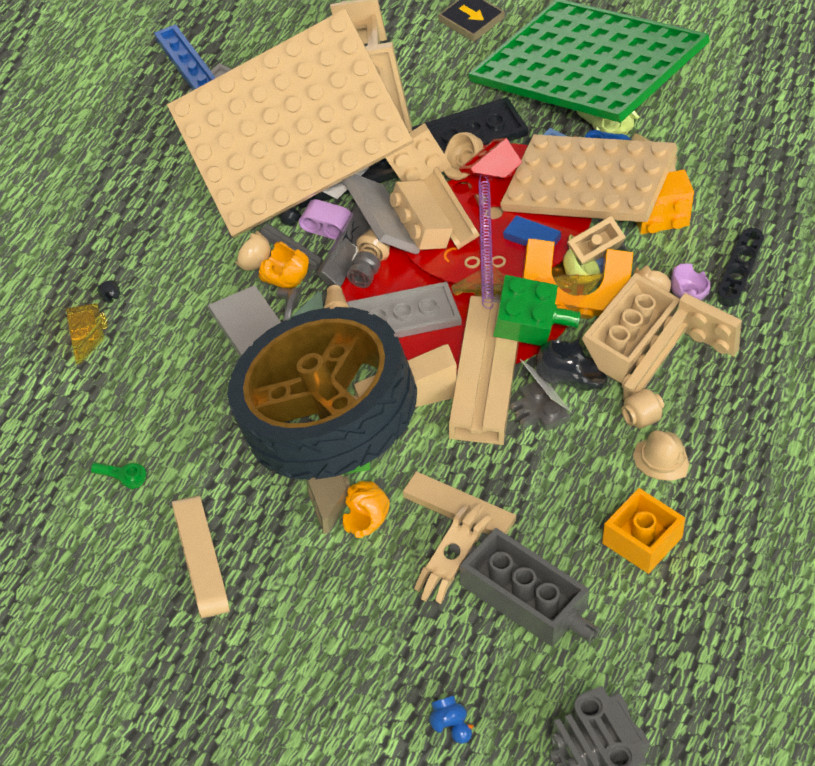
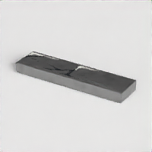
(344, 250)

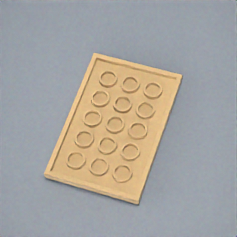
(590, 177)

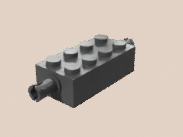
(526, 588)

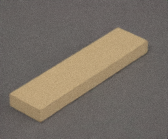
(450, 500)

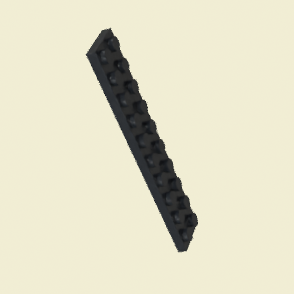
(485, 121)

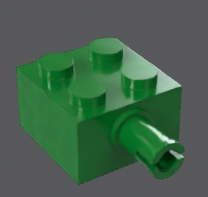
(529, 311)

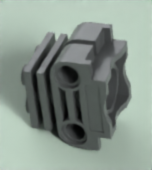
(598, 734)

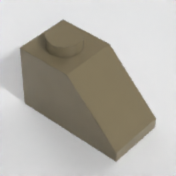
(328, 499)

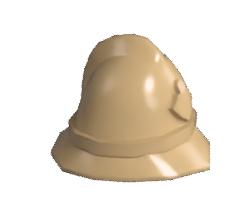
(662, 456)

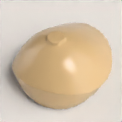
(459, 151)

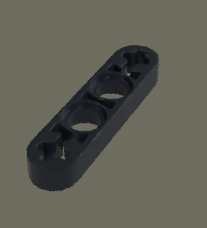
(742, 267)

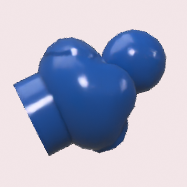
(449, 713)

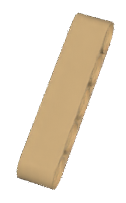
(200, 557)

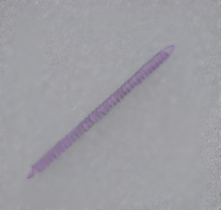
(482, 250)

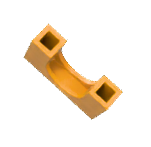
(615, 272)

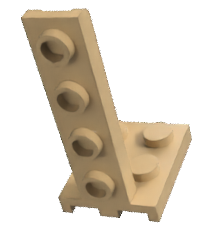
(425, 162)
(696, 319)

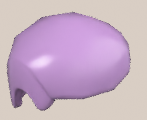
(687, 281)

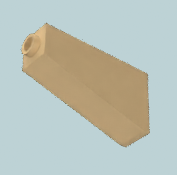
(433, 376)

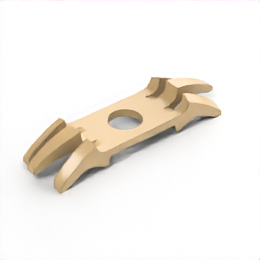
(446, 568)

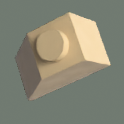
(595, 241)

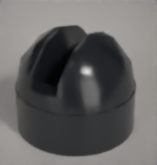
(290, 217)
(108, 291)

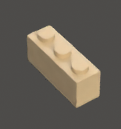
(421, 215)

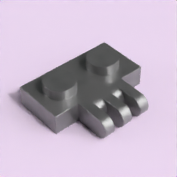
(538, 407)

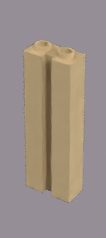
(483, 378)

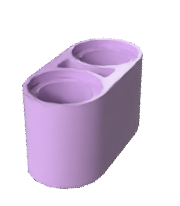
(324, 218)

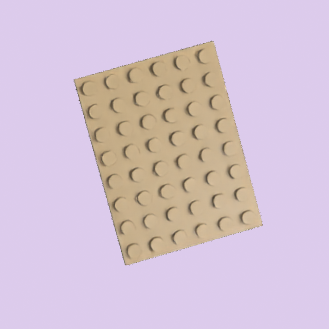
(290, 123)

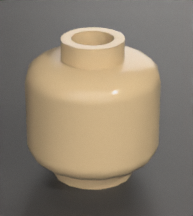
(642, 408)

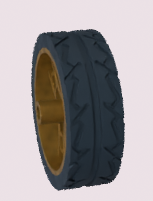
(306, 371)

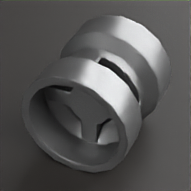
(364, 269)

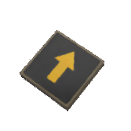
(471, 17)

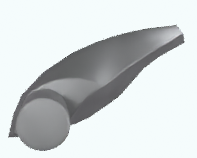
(291, 301)

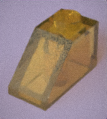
(85, 329)

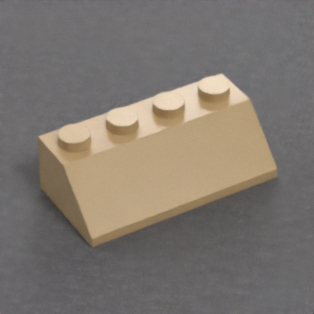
(629, 326)

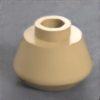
(369, 243)

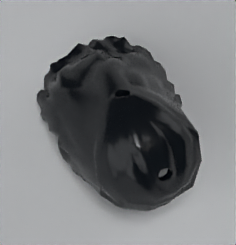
(567, 365)

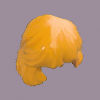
(284, 267)
(367, 508)

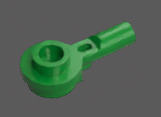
(130, 475)

